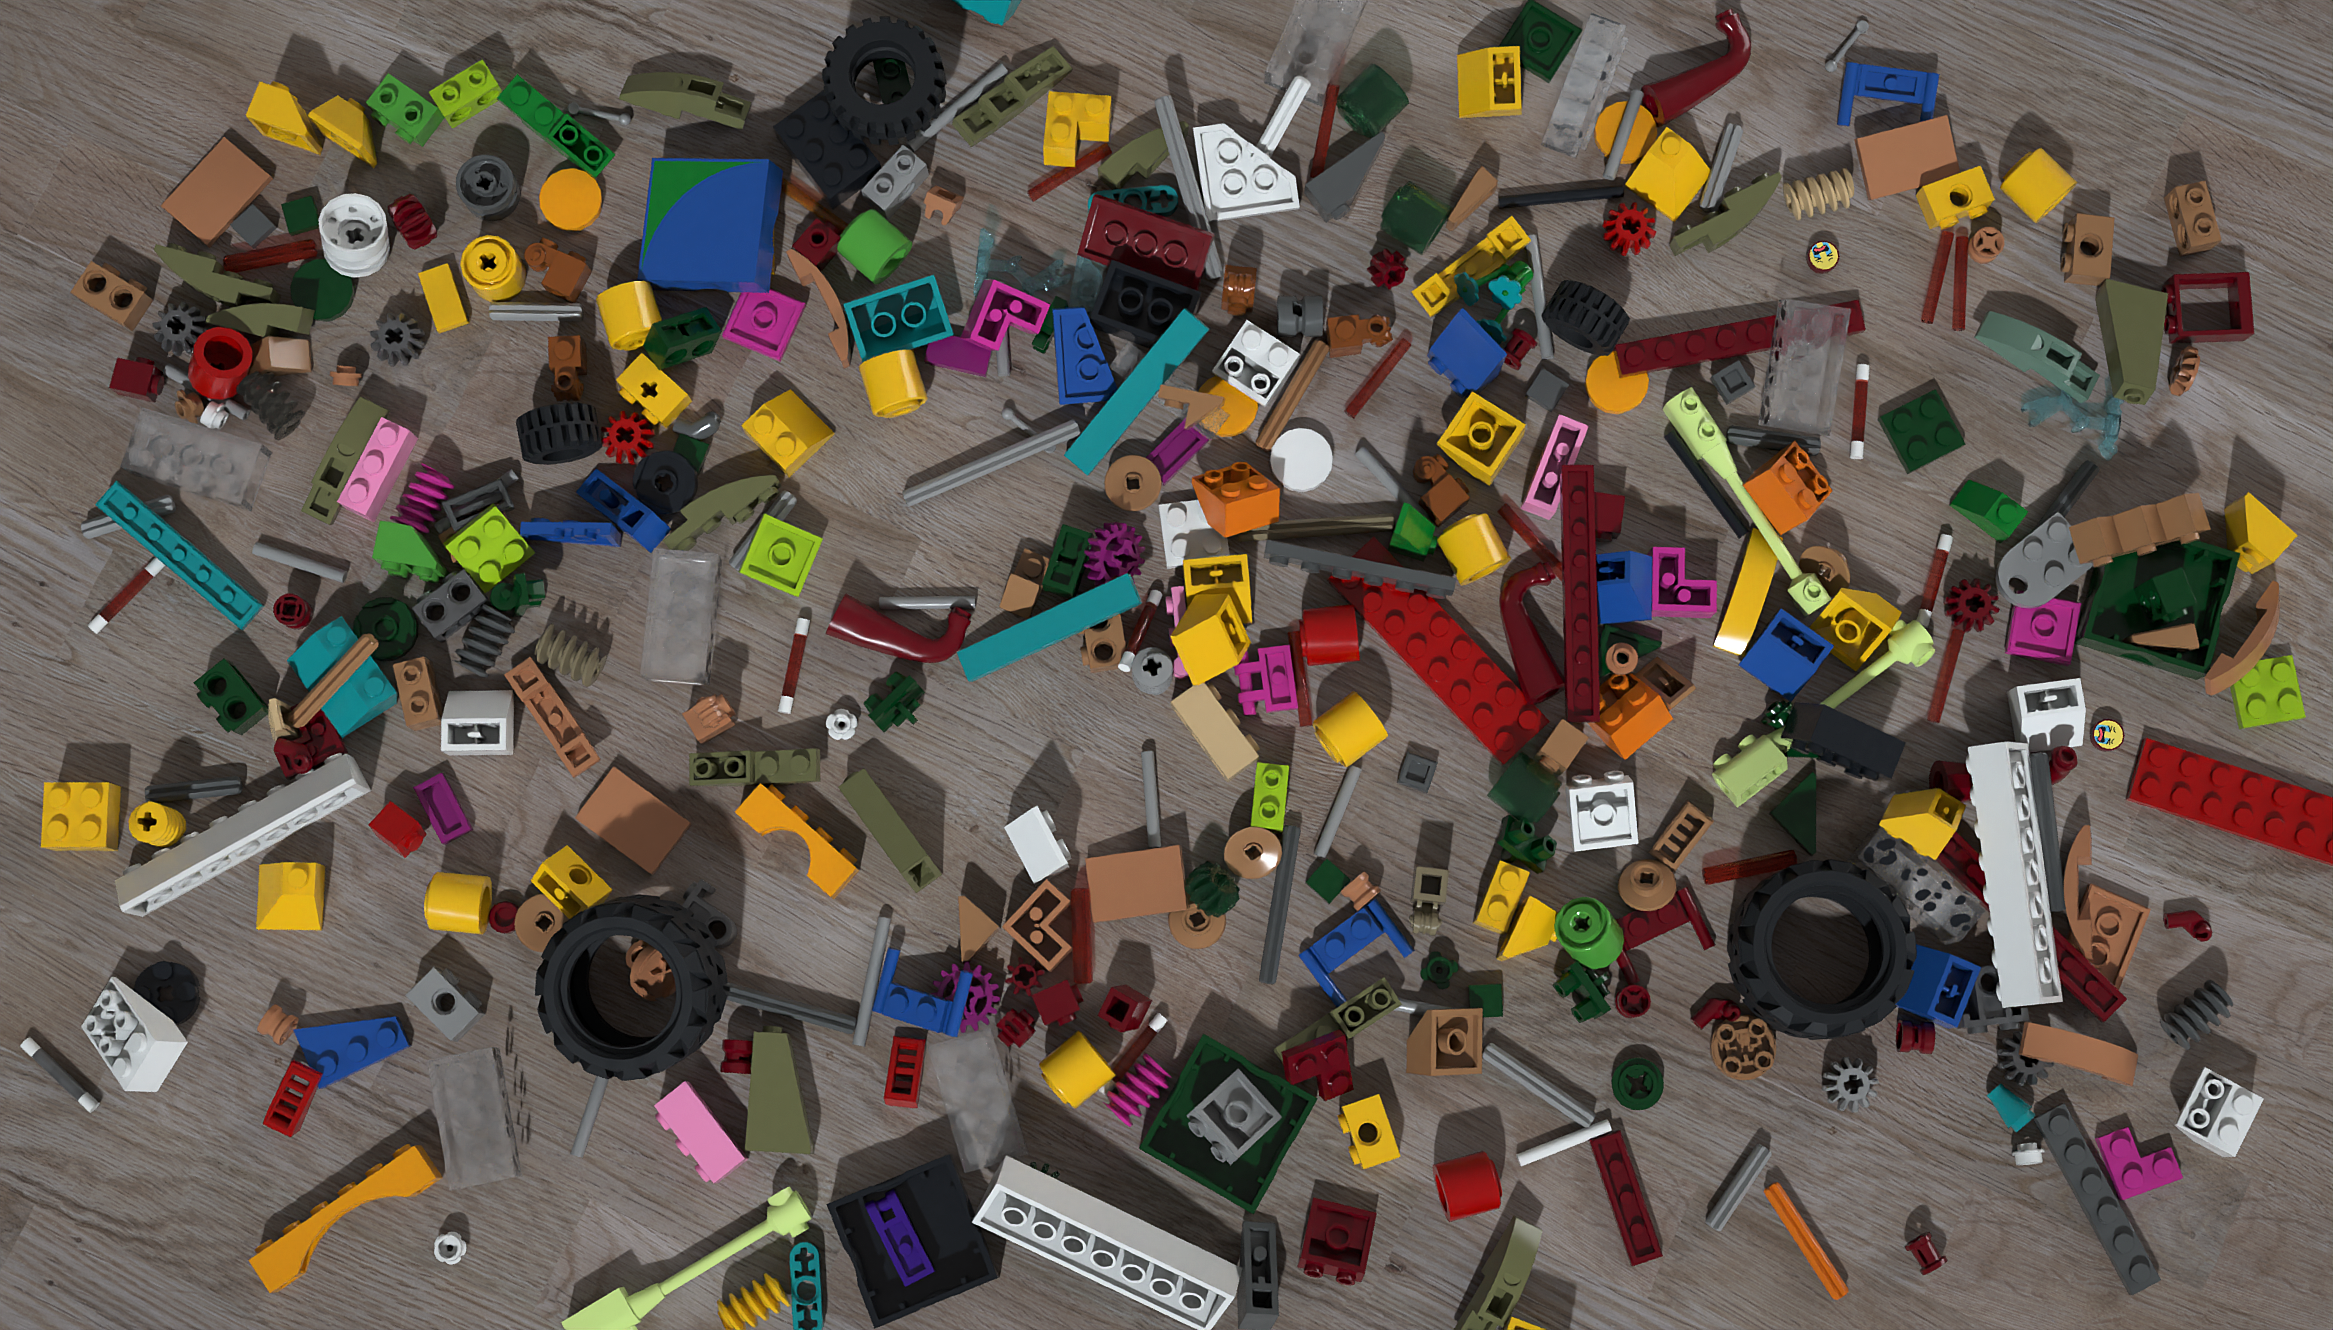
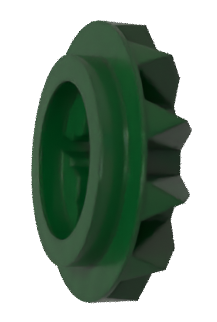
(1652, 1082)

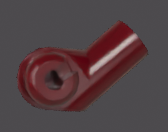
(298, 753)
(2191, 922)
(1716, 1009)

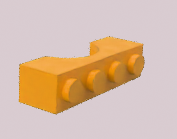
(768, 813)

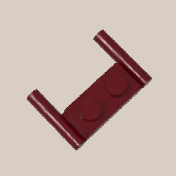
(1645, 925)

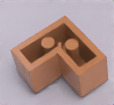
(1032, 925)

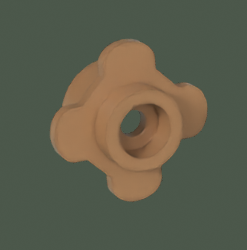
(189, 406)

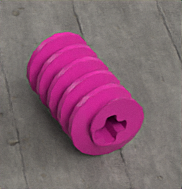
(423, 500)
(1137, 1090)

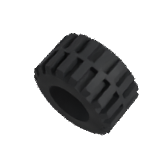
(1585, 317)
(558, 433)

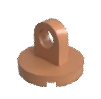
(650, 972)

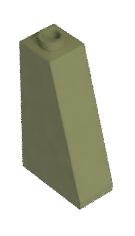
(2132, 337)
(889, 830)
(776, 1102)

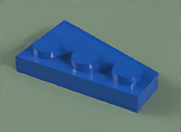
(1080, 363)
(571, 532)
(350, 1046)

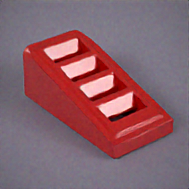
(899, 1099)
(286, 1119)

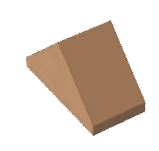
(281, 356)
(1666, 682)
(975, 929)

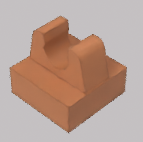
(942, 200)

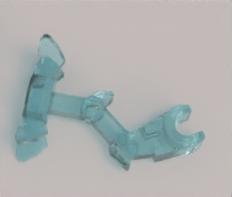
(1046, 279)
(2047, 407)

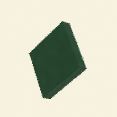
(1542, 39)

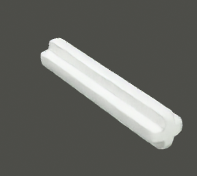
(1283, 115)

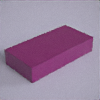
(959, 356)
(1176, 451)
(443, 808)

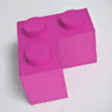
(999, 307)
(1673, 593)

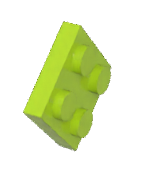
(489, 548)
(780, 555)
(2268, 694)

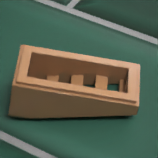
(1476, 193)
(2174, 638)
(1696, 812)

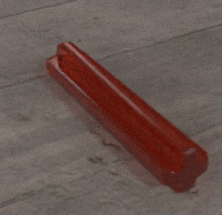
(270, 256)
(1749, 867)
(1081, 936)

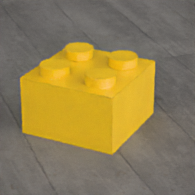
(80, 816)

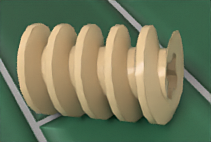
(1819, 193)

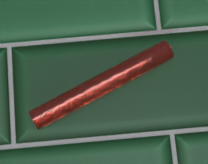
(1324, 130)
(1069, 172)
(1937, 277)
(1960, 283)
(1377, 378)
(1531, 539)
(1945, 676)
(1304, 710)

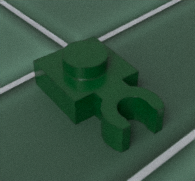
(1043, 339)

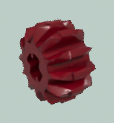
(412, 221)
(1981, 598)

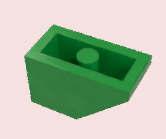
(1989, 509)

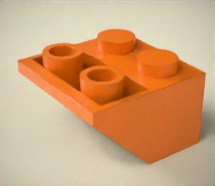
(1788, 488)
(1237, 498)
(1629, 714)

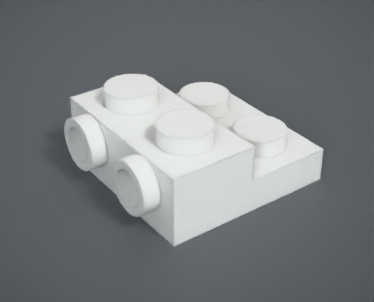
(1601, 811)

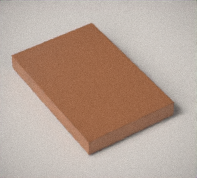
(1907, 157)
(216, 192)
(633, 820)
(1137, 884)
(2115, 930)

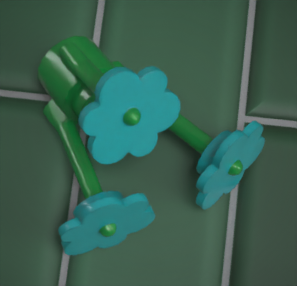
(1505, 290)

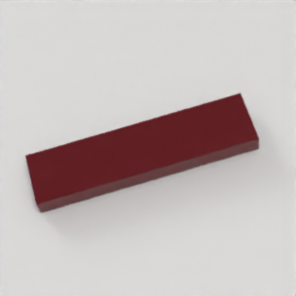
(1625, 1198)

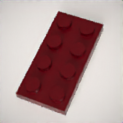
(1145, 242)

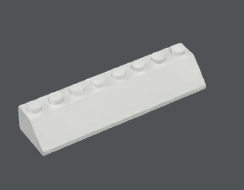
(241, 835)
(2014, 874)
(1107, 1245)

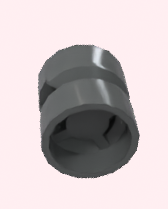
(1300, 316)

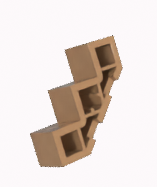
(2140, 529)

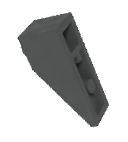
(1338, 185)
(1258, 1280)

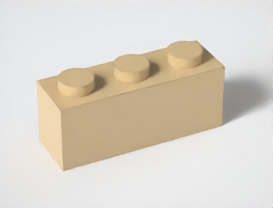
(1216, 730)

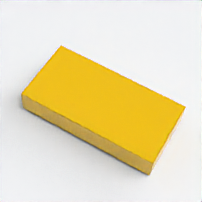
(443, 298)

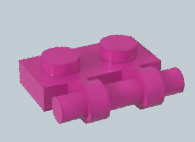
(1276, 679)

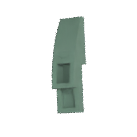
(2038, 350)

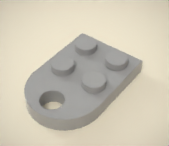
(2044, 563)

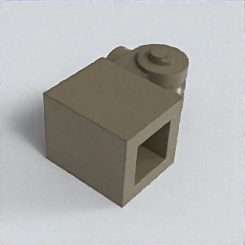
(1428, 892)

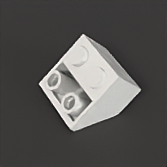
(1256, 363)
(2048, 714)
(478, 723)
(1037, 846)
(2218, 1113)

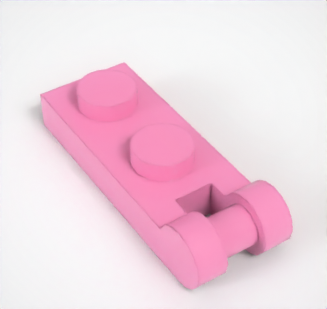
(1176, 606)

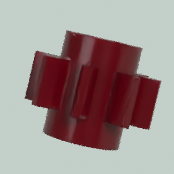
(1387, 268)
(1033, 980)
(1016, 1028)

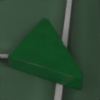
(1613, 635)
(1798, 814)

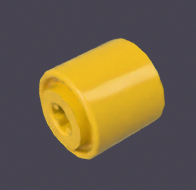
(2037, 184)
(494, 284)
(628, 314)
(893, 383)
(1473, 548)
(1349, 730)
(458, 902)
(1075, 1070)

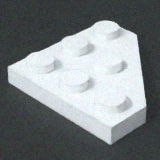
(1240, 177)

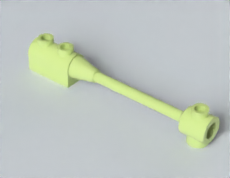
(1708, 442)
(1764, 758)
(622, 1312)

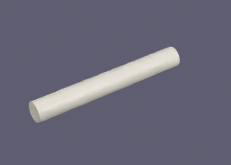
(1563, 1142)

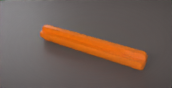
(1806, 1241)

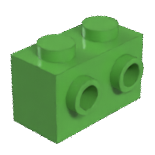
(404, 110)

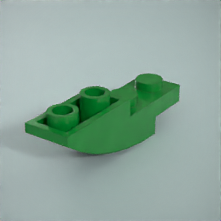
(555, 127)

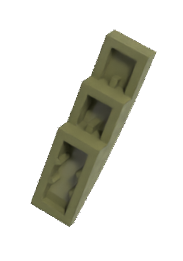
(1012, 96)

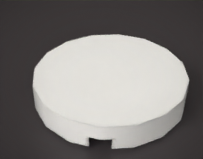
(1301, 459)

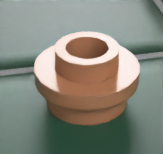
(345, 376)
(1616, 667)

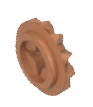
(2184, 371)

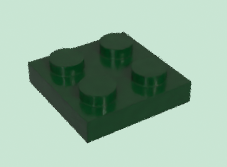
(1921, 431)

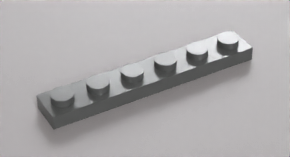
(1372, 572)
(2096, 1199)

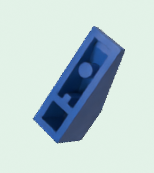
(623, 510)

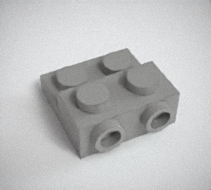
(1233, 1117)

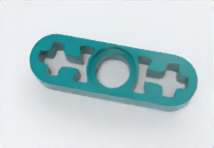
(1140, 192)
(796, 1299)

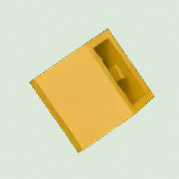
(1489, 82)
(1220, 576)
(1210, 637)
(1923, 819)

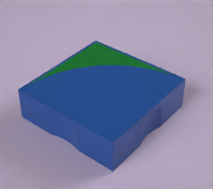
(710, 224)

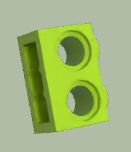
(466, 94)
(1269, 796)

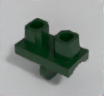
(518, 595)
(897, 705)
(1522, 844)
(1588, 988)

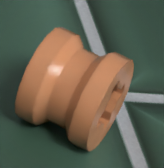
(1990, 239)
(1360, 891)
(277, 1024)

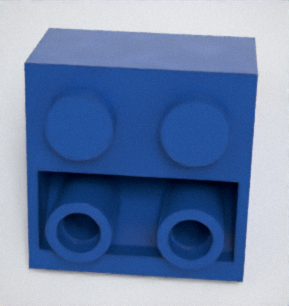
(1623, 587)
(1785, 655)
(1939, 987)

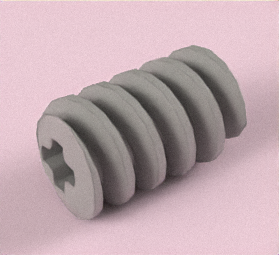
(1142, 677)

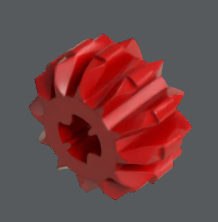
(1632, 219)
(634, 428)

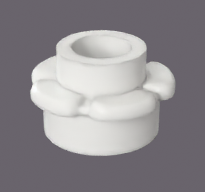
(214, 415)
(845, 732)
(2028, 1154)
(441, 1251)

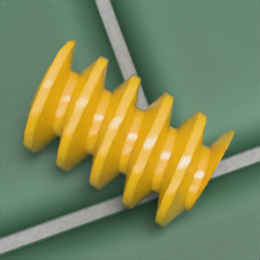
(157, 824)
(753, 1304)

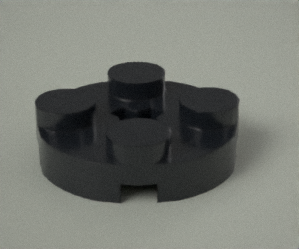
(682, 475)
(184, 990)

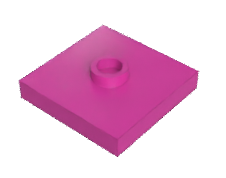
(764, 322)
(2044, 631)

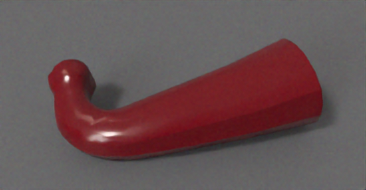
(1681, 92)
(872, 630)
(1532, 661)
(1957, 782)

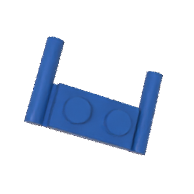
(1889, 85)
(1347, 941)
(918, 1006)

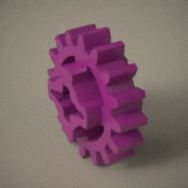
(1114, 540)
(980, 992)

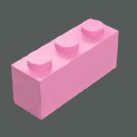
(1560, 449)
(377, 469)
(699, 1133)

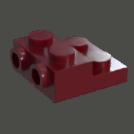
(1337, 1241)

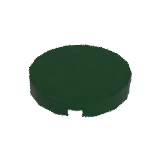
(322, 290)
(391, 625)

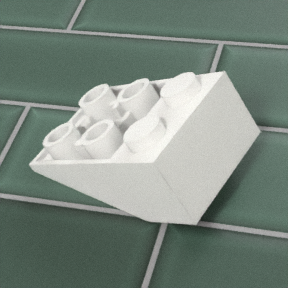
(133, 1038)

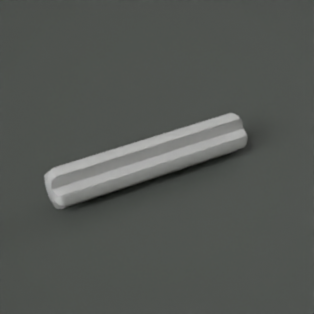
(1721, 168)
(535, 311)
(778, 510)
(104, 524)
(1738, 1187)

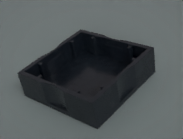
(943, 1221)

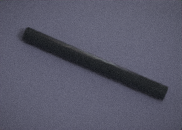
(1562, 196)
(1706, 484)

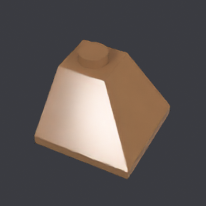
(1446, 1043)

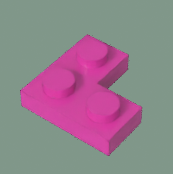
(2129, 1171)

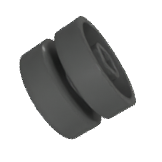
(473, 184)

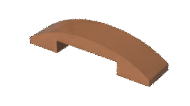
(810, 273)
(2229, 670)
(553, 717)
(2079, 855)
(2079, 1052)

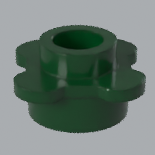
(1777, 714)
(1448, 968)

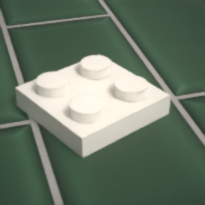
(1188, 534)

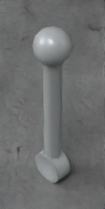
(1860, 28)
(574, 109)
(1008, 414)

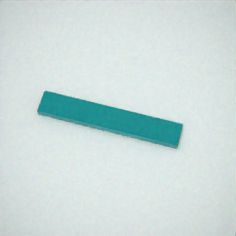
(1136, 391)
(179, 555)
(1049, 627)

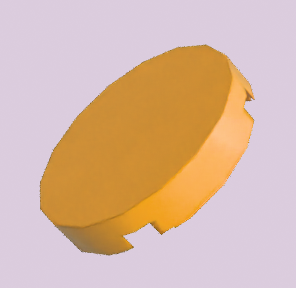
(1641, 136)
(571, 199)
(1609, 391)
(1237, 404)

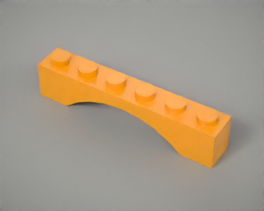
(288, 1257)

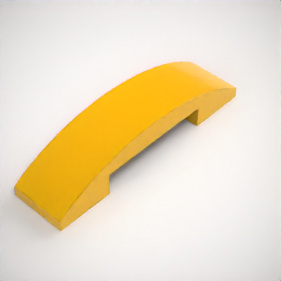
(1481, 260)
(1747, 596)

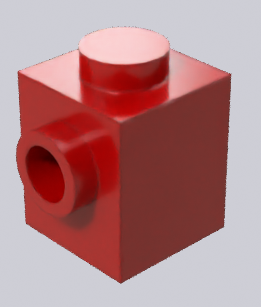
(398, 829)

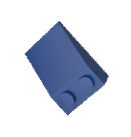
(1466, 355)

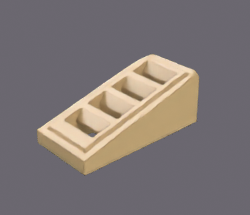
(278, 720)

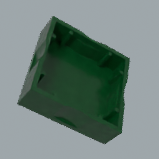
(2115, 613)
(1178, 1147)

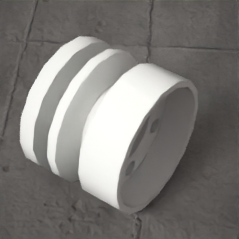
(354, 235)

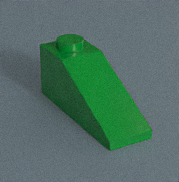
(1413, 534)

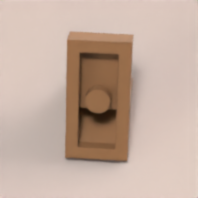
(1200, 404)
(1025, 584)

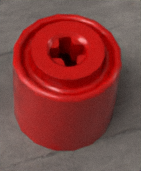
(223, 350)
(1329, 635)
(1467, 1185)

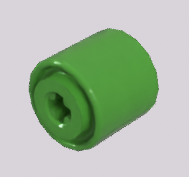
(873, 246)
(1599, 943)

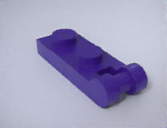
(900, 1239)

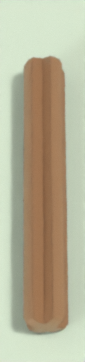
(1292, 395)
(333, 680)

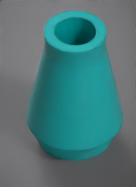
(2011, 1108)

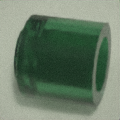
(1371, 101)
(1414, 217)
(1525, 789)

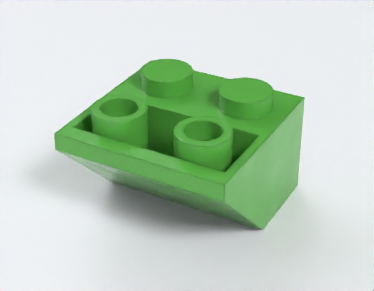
(404, 551)

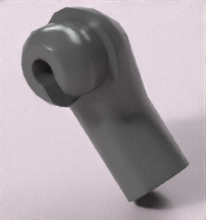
(700, 428)

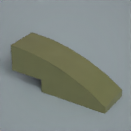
(1139, 155)
(264, 319)

